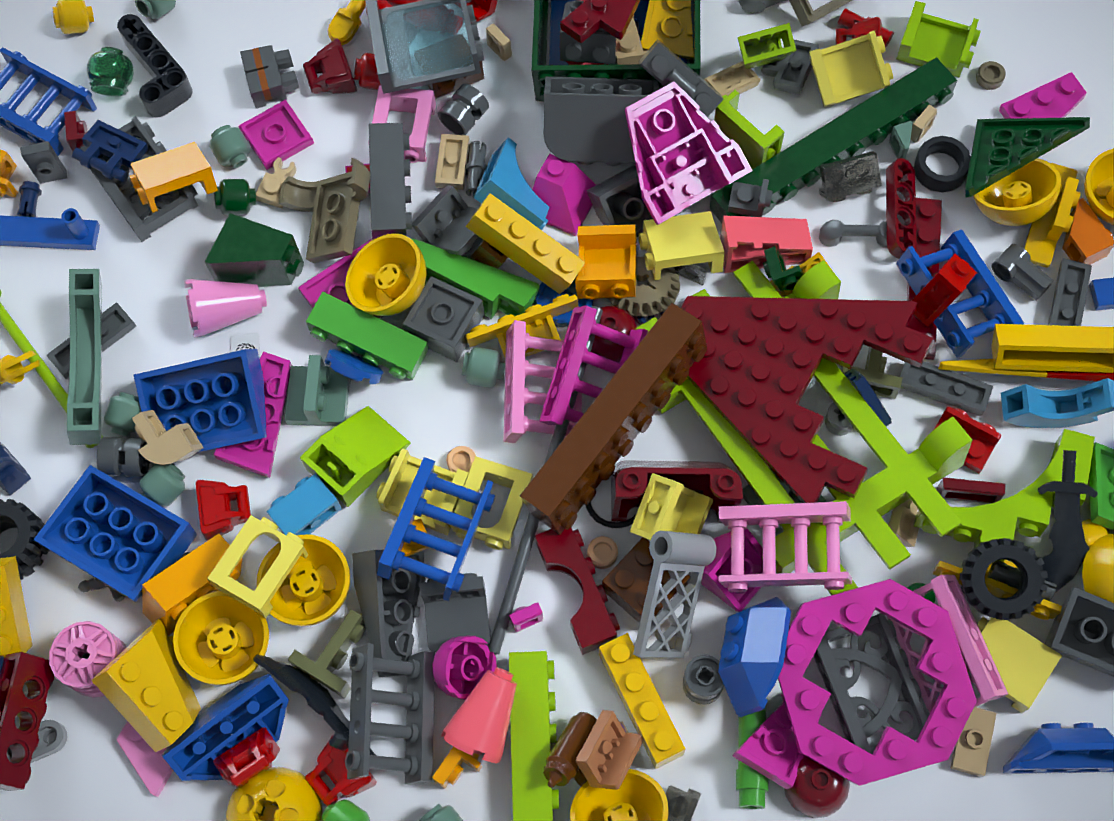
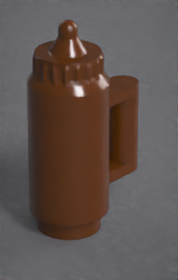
(561, 762)

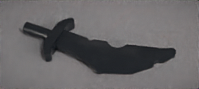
(1067, 531)
(316, 696)

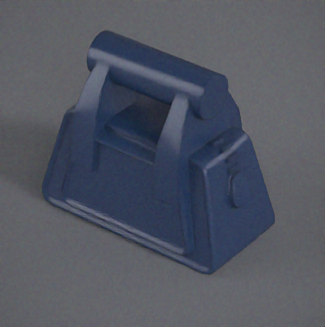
(12, 473)

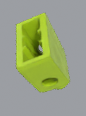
(765, 46)

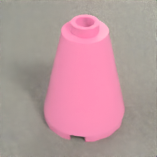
(221, 304)

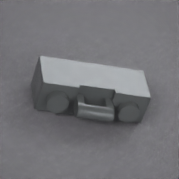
(669, 68)

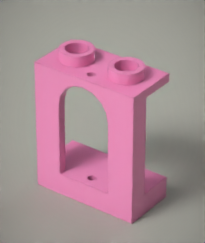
(413, 101)

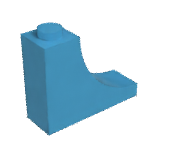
(507, 184)

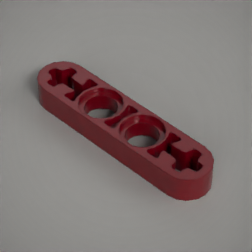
(901, 178)

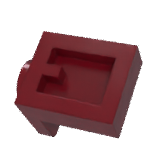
(74, 130)

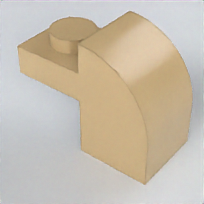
(165, 446)

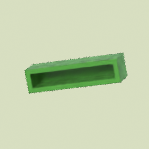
(366, 336)

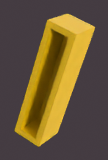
(525, 244)
(1053, 348)
(641, 701)

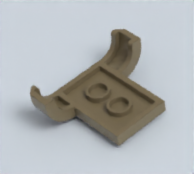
(334, 210)

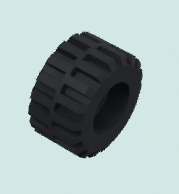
(26, 550)
(1031, 574)

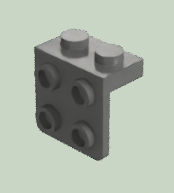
(596, 49)
(445, 222)
(460, 616)

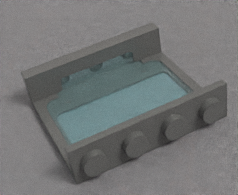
(424, 42)

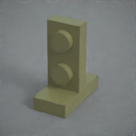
(882, 384)
(333, 655)

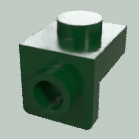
(776, 269)

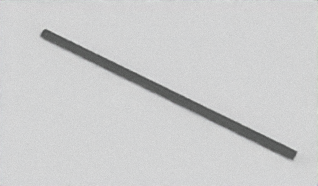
(531, 528)

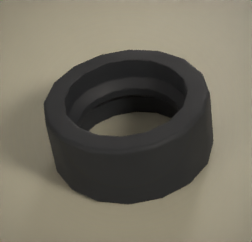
(948, 146)

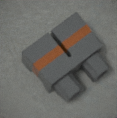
(263, 74)

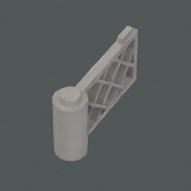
(679, 555)

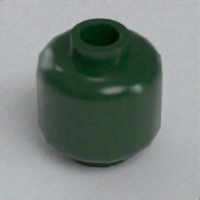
(234, 197)

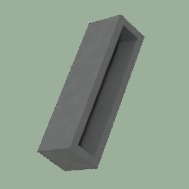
(387, 179)

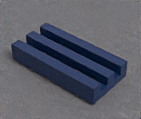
(865, 390)

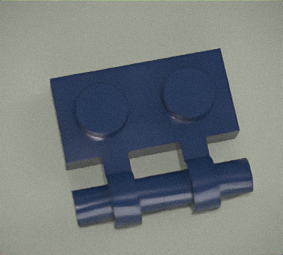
(112, 143)

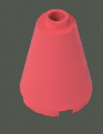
(484, 717)

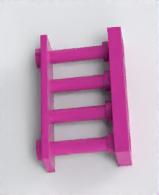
(573, 355)

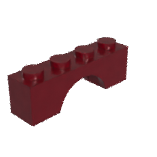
(592, 623)

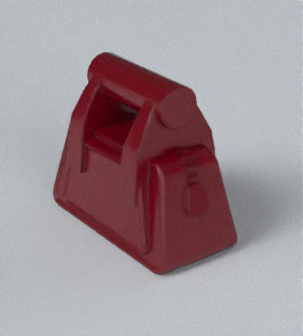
(335, 69)

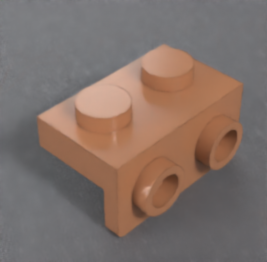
(608, 752)

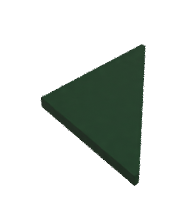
(1010, 144)

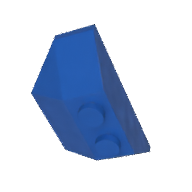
(754, 654)
(226, 724)
(1064, 751)

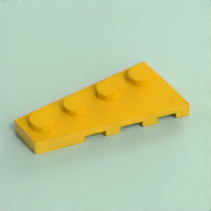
(671, 25)

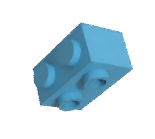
(304, 507)

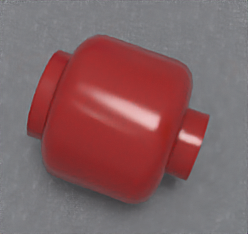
(366, 72)

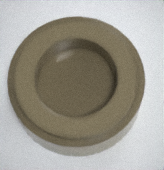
(990, 75)

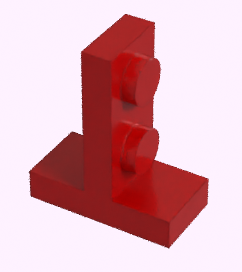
(943, 289)

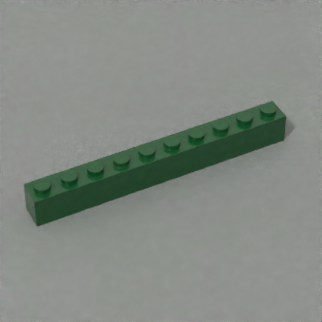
(845, 136)

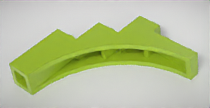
(1028, 509)

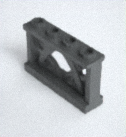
(136, 213)
(830, 661)

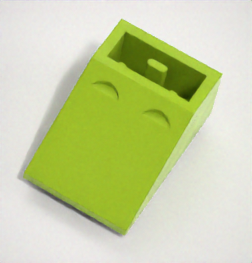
(354, 454)

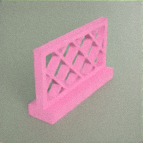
(970, 640)

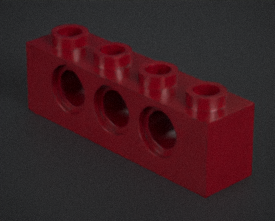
(38, 677)

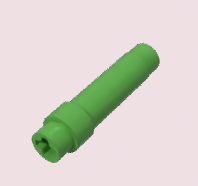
(749, 782)

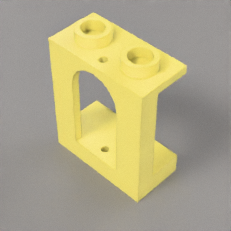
(503, 475)
(257, 600)

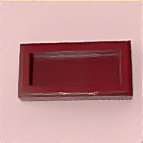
(971, 490)

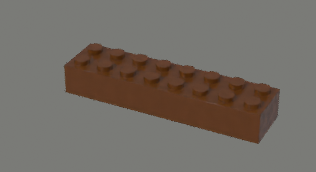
(615, 419)

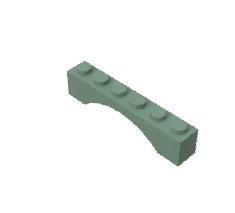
(85, 357)

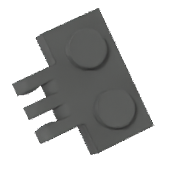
(793, 70)

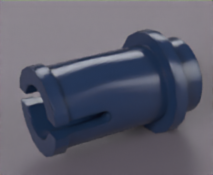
(29, 197)

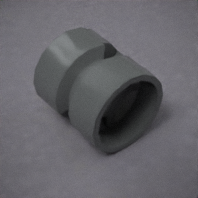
(462, 111)
(119, 456)
(702, 680)

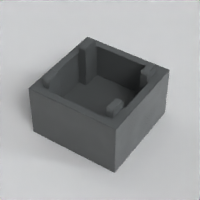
(444, 318)

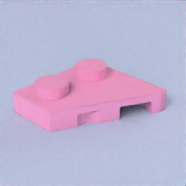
(148, 763)

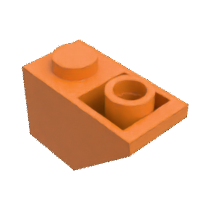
(1087, 238)

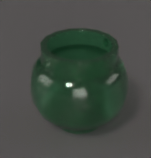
(110, 72)

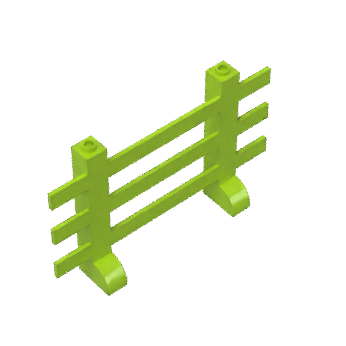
(903, 478)

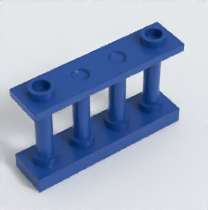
(26, 125)
(983, 287)
(416, 505)

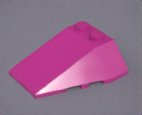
(679, 152)

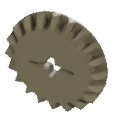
(651, 298)

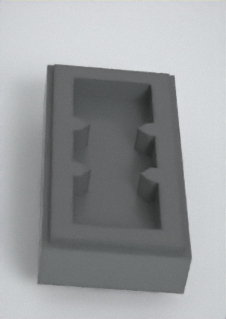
(43, 162)

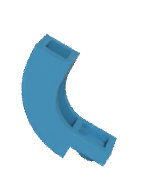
(1057, 409)

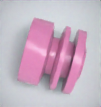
(72, 644)

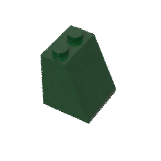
(254, 254)

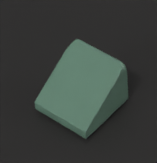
(900, 139)

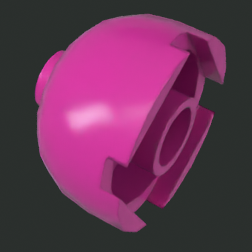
(461, 665)

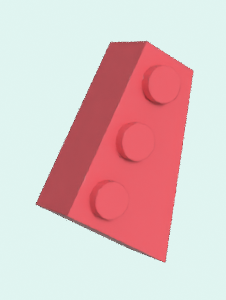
(748, 237)

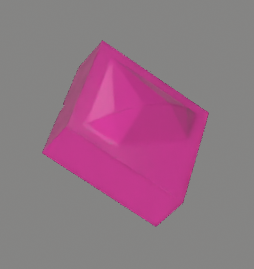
(526, 616)

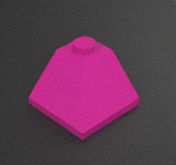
(564, 191)
(722, 566)

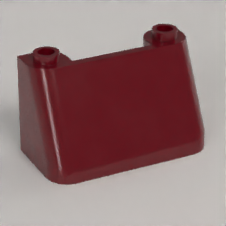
(707, 478)

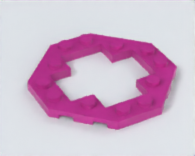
(940, 661)

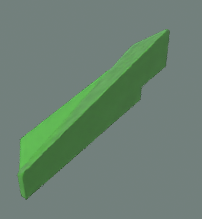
(494, 286)

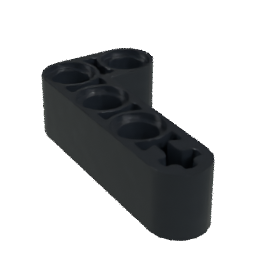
(169, 80)

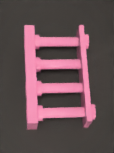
(515, 392)
(800, 517)

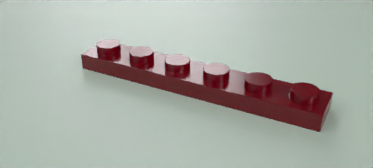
(928, 241)

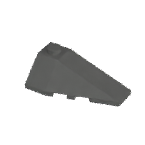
(387, 605)

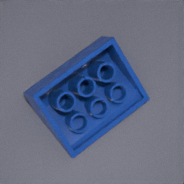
(215, 395)
(115, 533)

